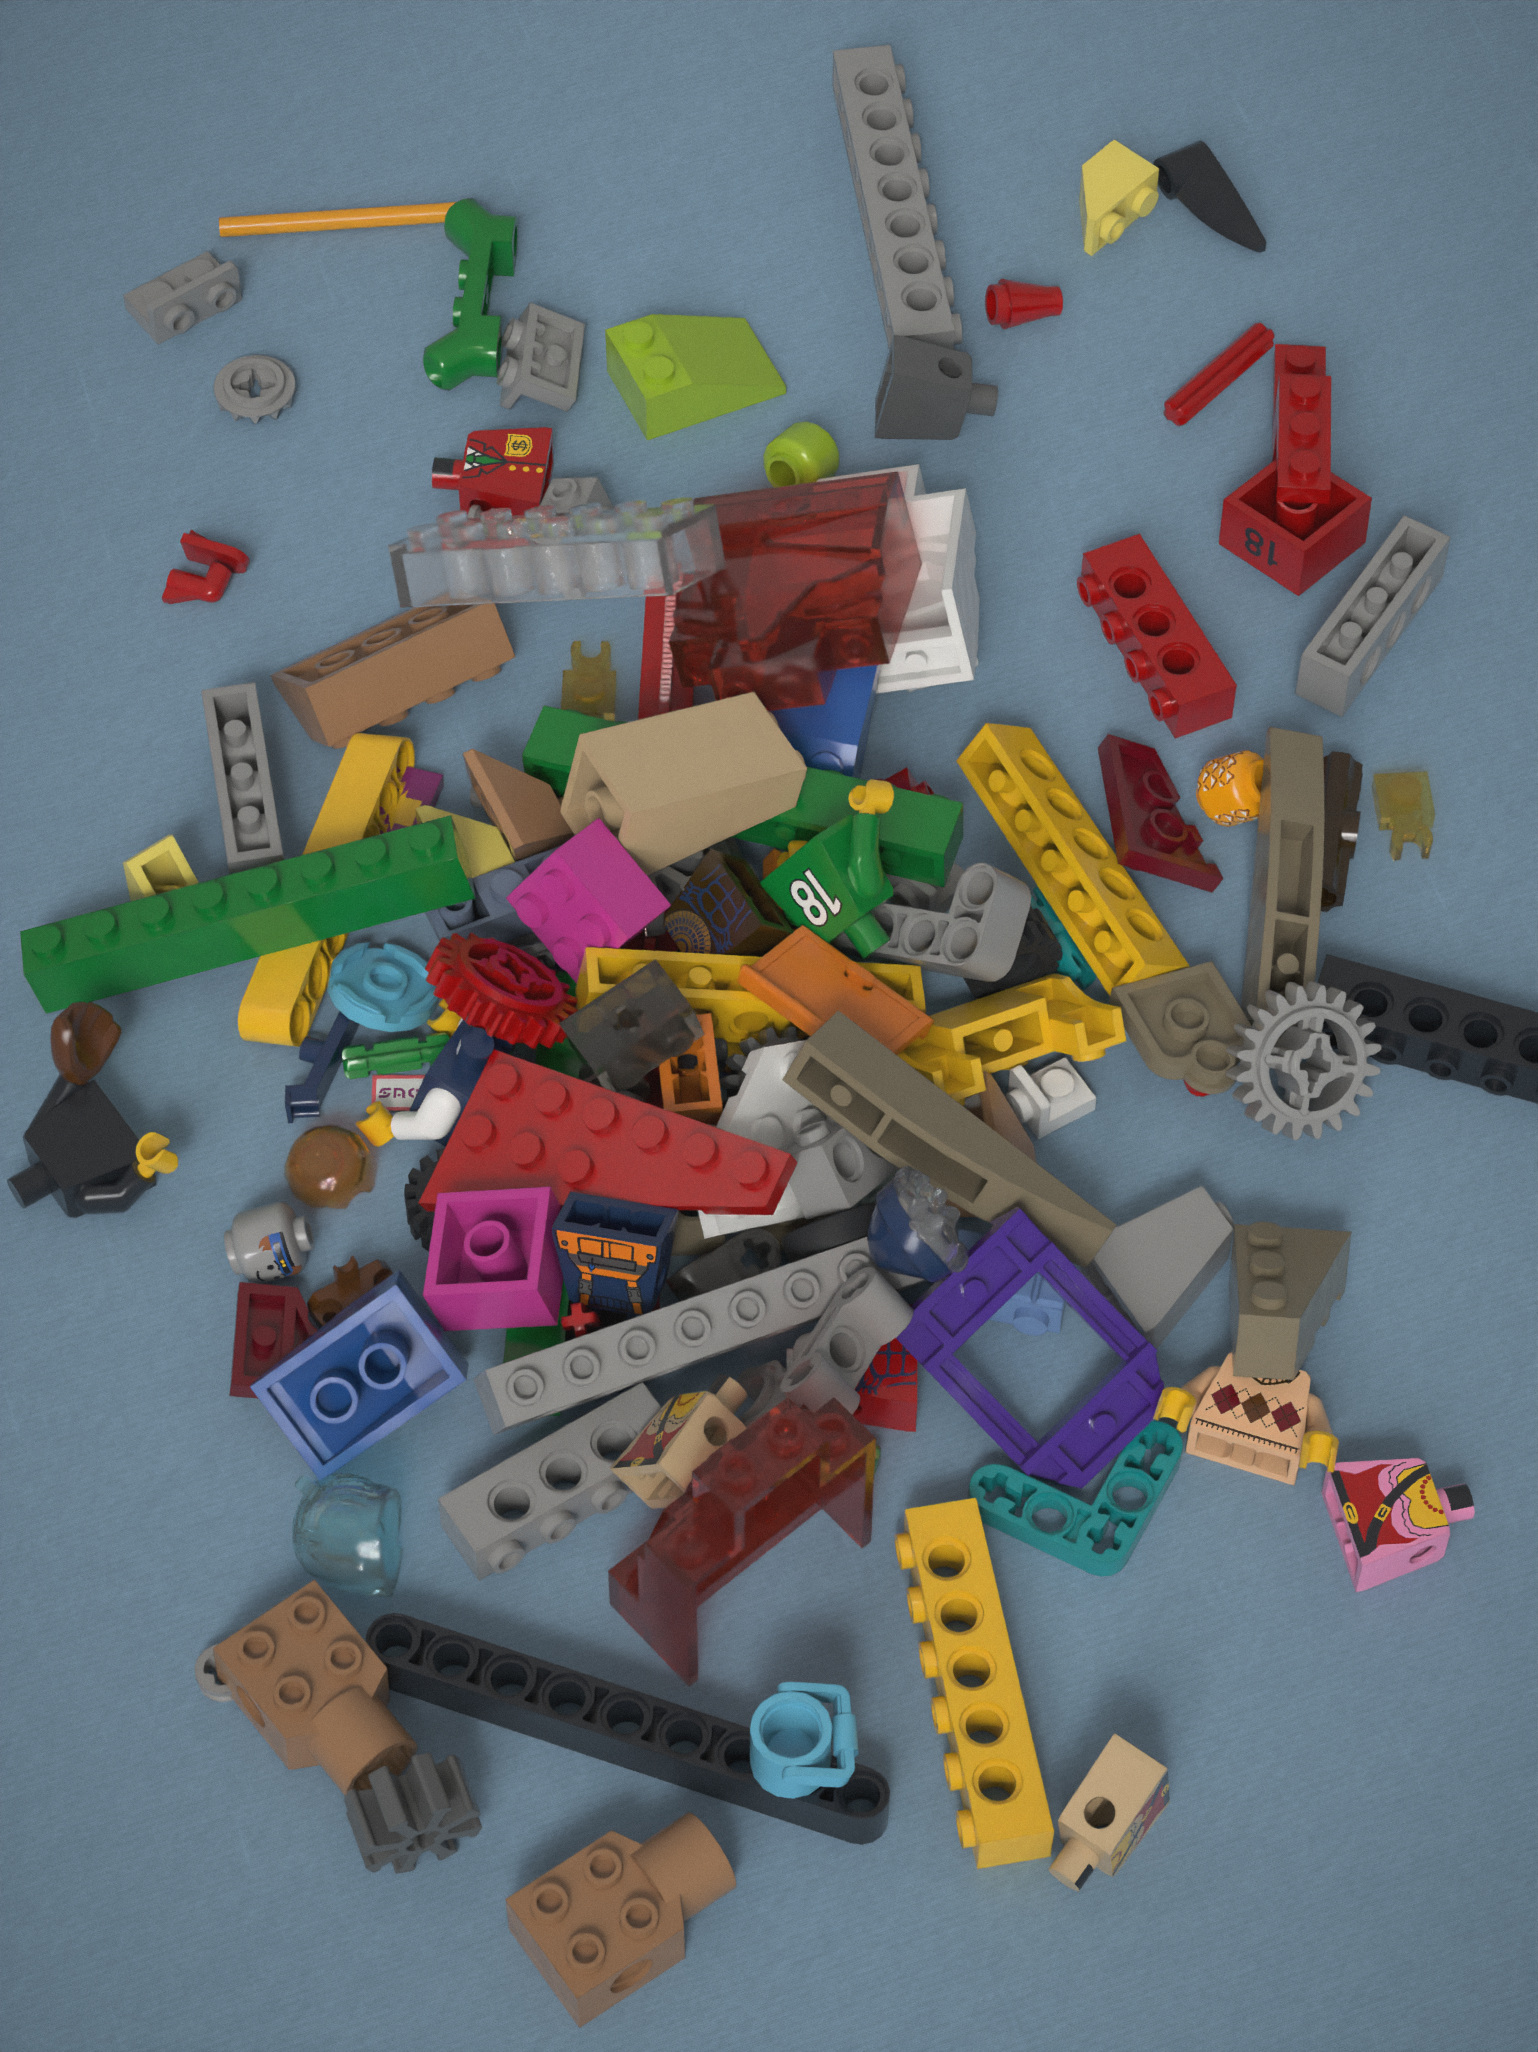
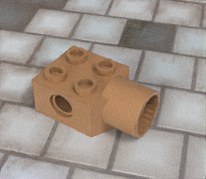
(315, 1690)
(618, 1912)

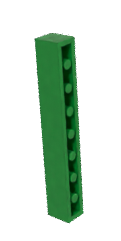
(915, 837)
(247, 914)

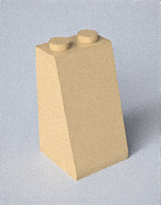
(683, 778)

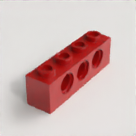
(1156, 636)

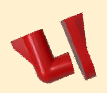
(221, 558)

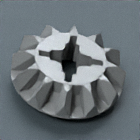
(237, 378)

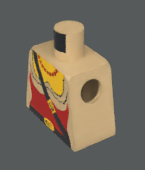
(679, 1440)
(1121, 1792)

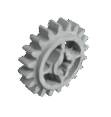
(1304, 1101)

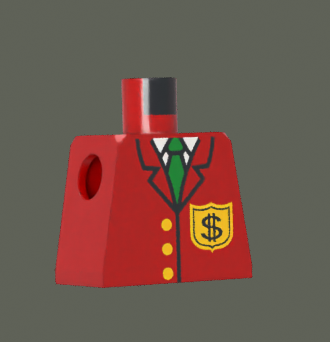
(500, 469)

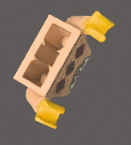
(1252, 1422)

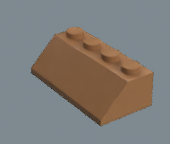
(393, 669)

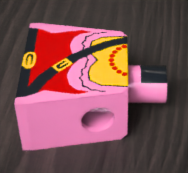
(1391, 1517)

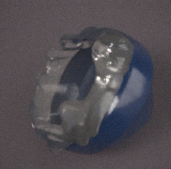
(915, 1230)

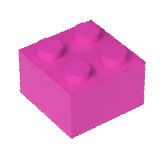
(587, 897)
(494, 1260)

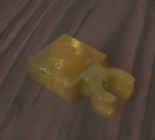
(590, 684)
(1405, 806)

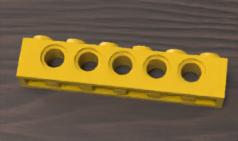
(1068, 857)
(712, 986)
(996, 1830)

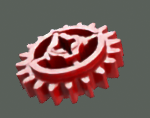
(500, 989)

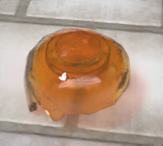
(329, 1167)

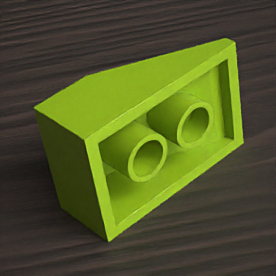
(688, 369)

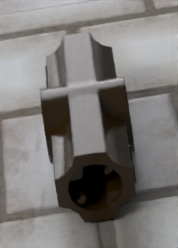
(1341, 824)

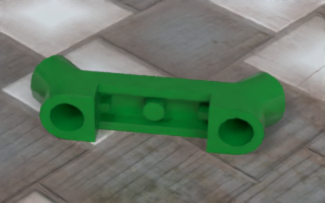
(477, 341)

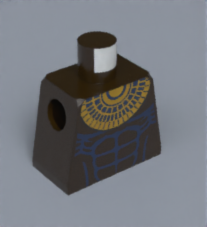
(725, 911)

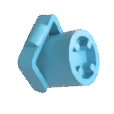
(794, 1739)

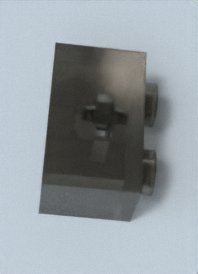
(632, 1028)

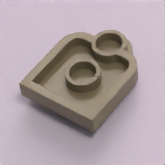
(1184, 1025)

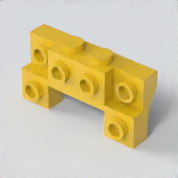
(1010, 1030)

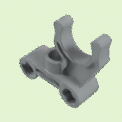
(837, 1351)

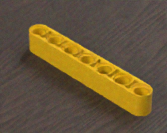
(292, 982)

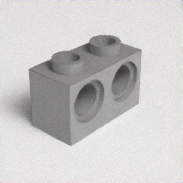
(833, 1168)

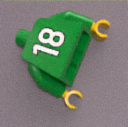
(838, 875)

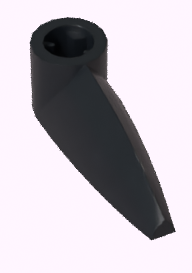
(1207, 191)

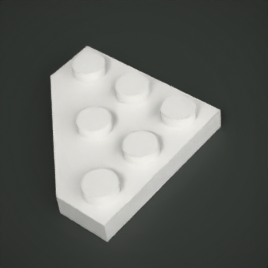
(769, 1114)

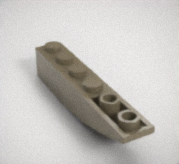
(1286, 868)
(925, 1128)

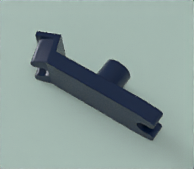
(306, 1099)

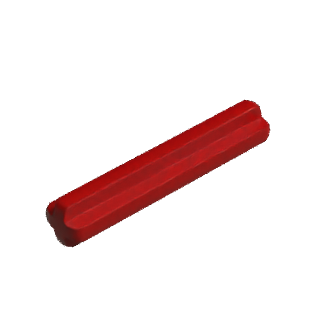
(1218, 374)

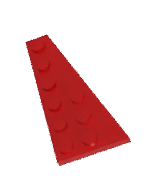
(566, 1134)

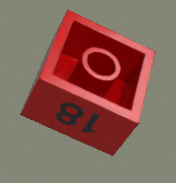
(1293, 539)

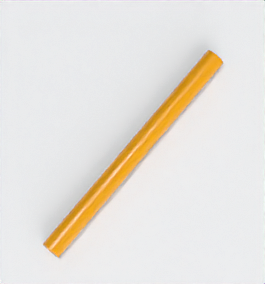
(333, 219)

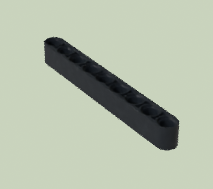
(602, 1708)

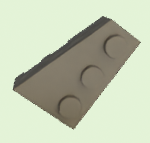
(1282, 1294)

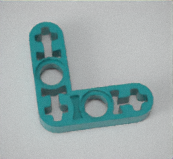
(1084, 1522)

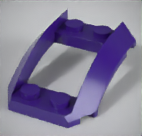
(965, 1300)

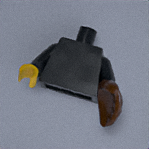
(78, 1138)

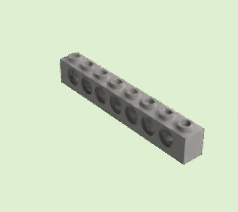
(892, 197)
(671, 1337)

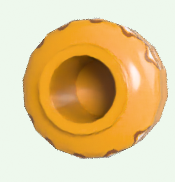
(1231, 788)

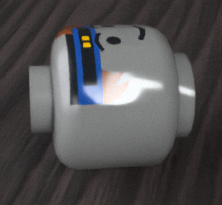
(268, 1243)

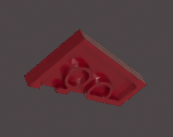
(1145, 819)

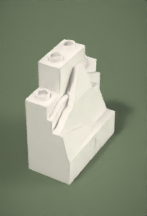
(943, 615)

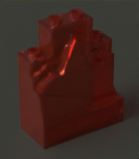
(806, 590)
(736, 1512)

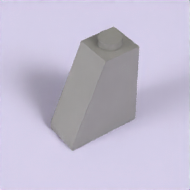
(1163, 1261)

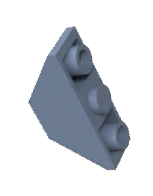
(490, 911)

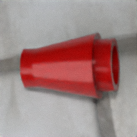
(1017, 302)

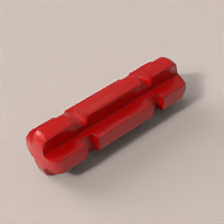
(581, 1321)

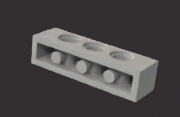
(1372, 615)
(242, 777)
(525, 1483)

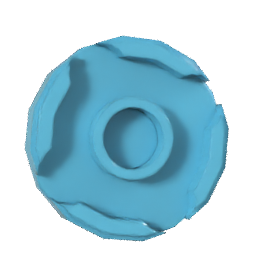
(382, 987)

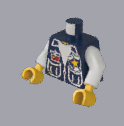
(443, 1089)

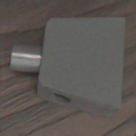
(928, 392)

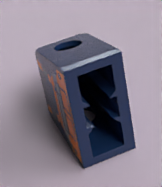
(614, 1253)

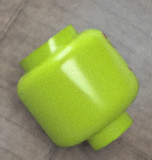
(800, 455)

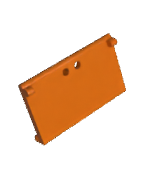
(813, 980)

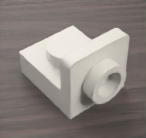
(1049, 1097)

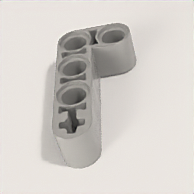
(971, 941)

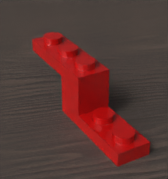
(1301, 424)

